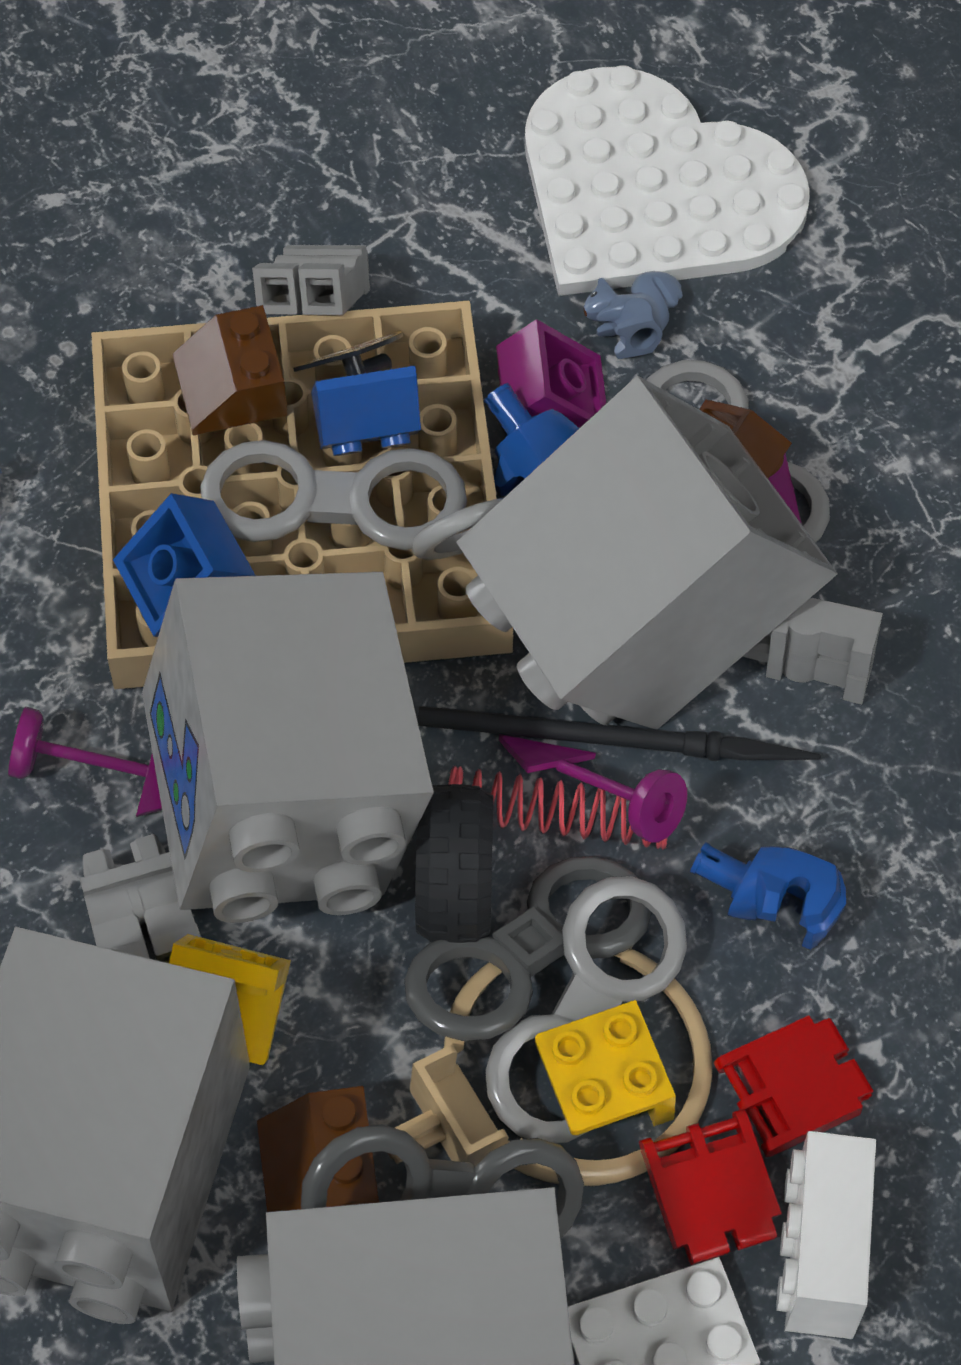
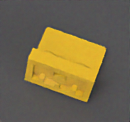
(258, 983)
(606, 1069)

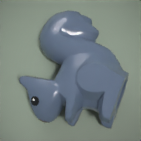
(634, 316)

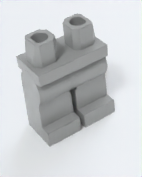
(313, 279)
(824, 645)
(135, 896)

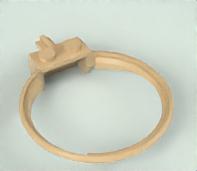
(468, 1134)

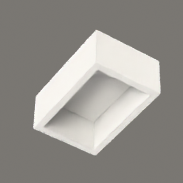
(827, 1235)

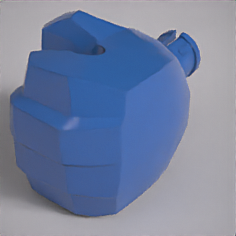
(527, 440)
(763, 883)

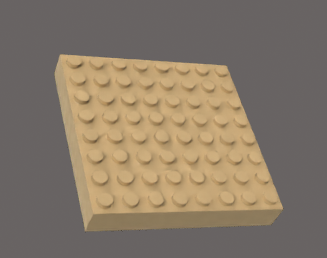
(151, 452)

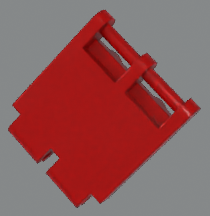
(796, 1082)
(713, 1188)

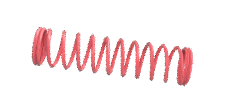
(456, 777)

